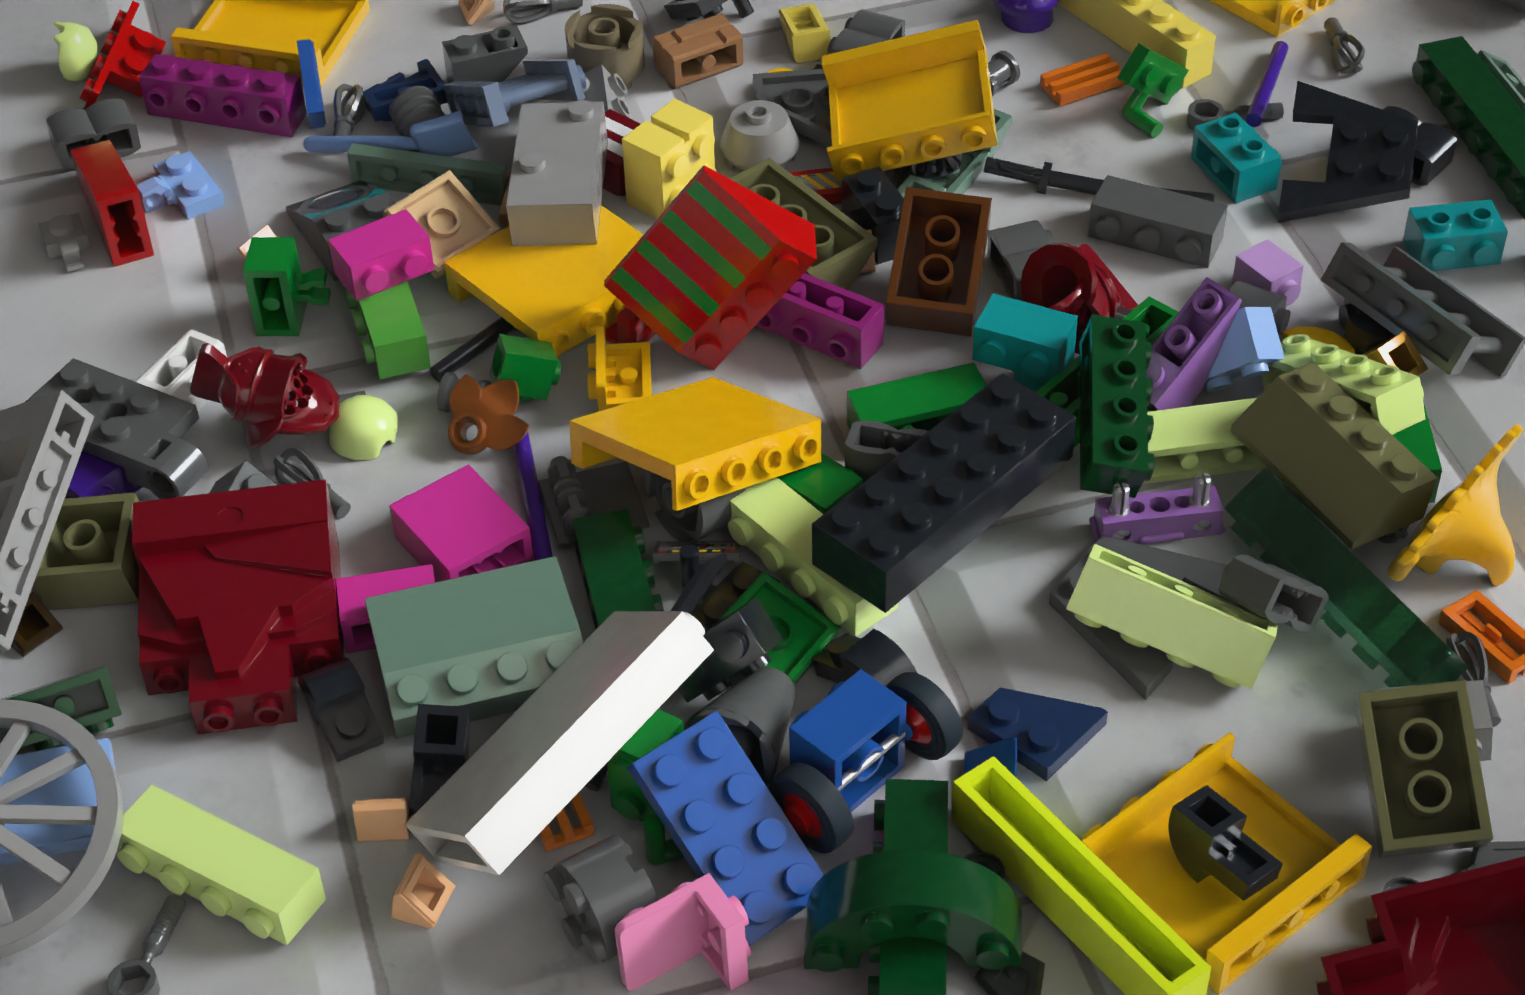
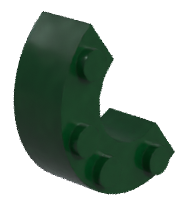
(912, 897)

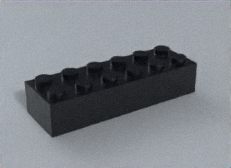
(942, 492)

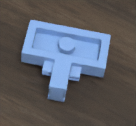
(181, 182)

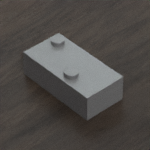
(557, 174)

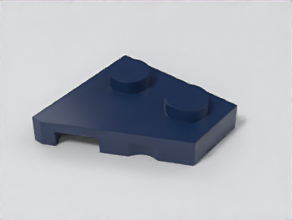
(1045, 727)

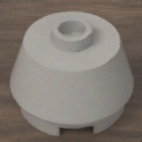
(756, 133)

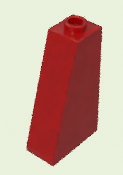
(113, 202)

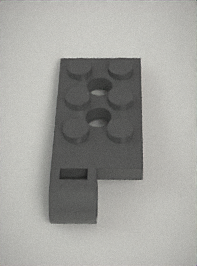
(145, 438)

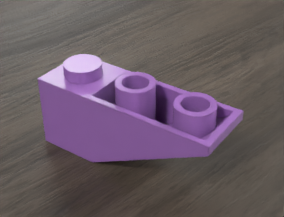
(1190, 346)

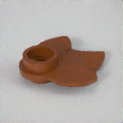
(492, 413)

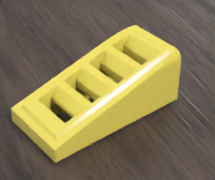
(805, 32)

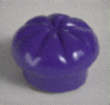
(1026, 15)

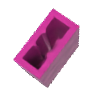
(460, 527)

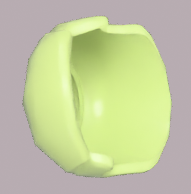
(76, 50)
(363, 427)

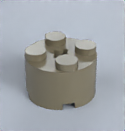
(608, 38)

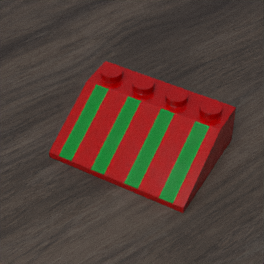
(713, 266)

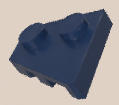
(380, 96)

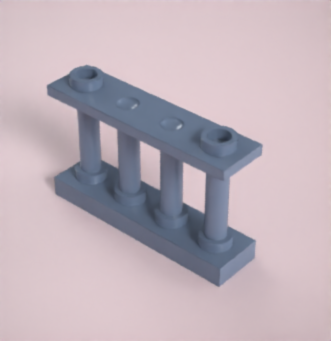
(489, 102)

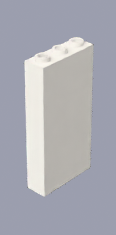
(559, 739)

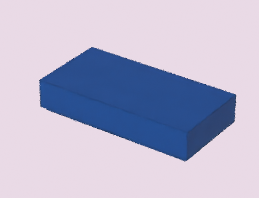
(311, 84)

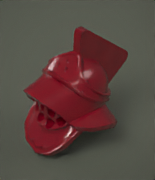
(1073, 283)
(256, 391)

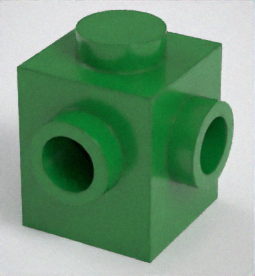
(528, 363)

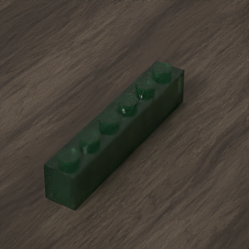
(1357, 599)

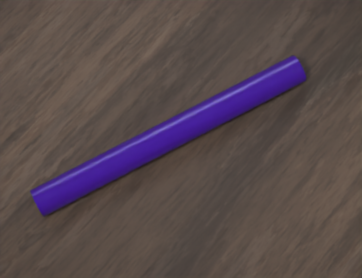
(1267, 84)
(532, 499)

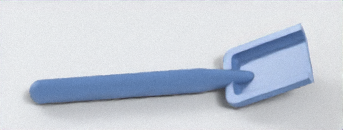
(437, 136)

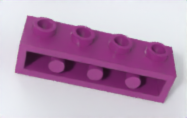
(223, 95)
(828, 320)

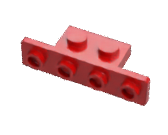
(126, 57)

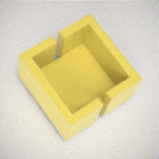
(664, 161)

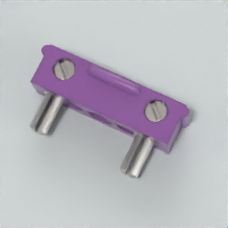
(1159, 515)

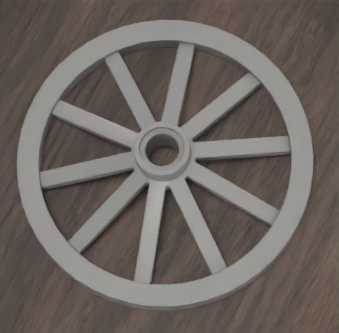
(107, 817)

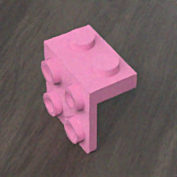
(680, 927)

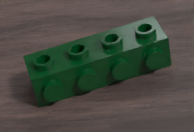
(1115, 405)
(83, 697)

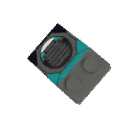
(336, 214)

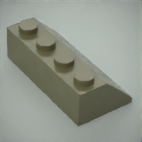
(840, 242)
(1335, 456)

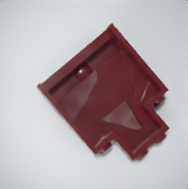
(237, 599)
(1440, 938)

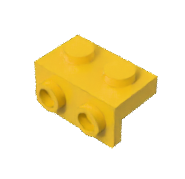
(621, 371)

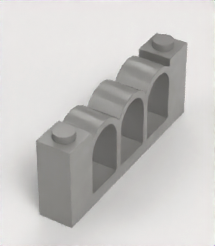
(37, 462)

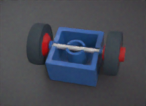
(853, 745)

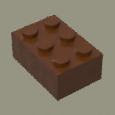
(938, 261)

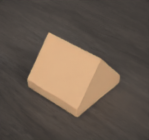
(381, 819)
(421, 894)

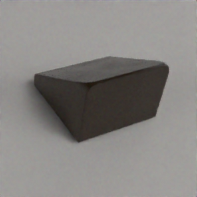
(35, 626)

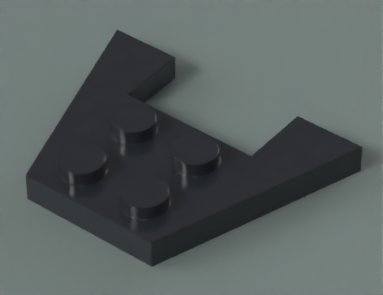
(1366, 160)

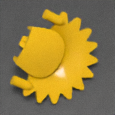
(1465, 525)

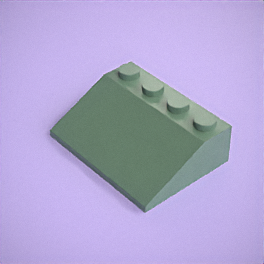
(473, 640)

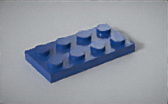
(728, 823)

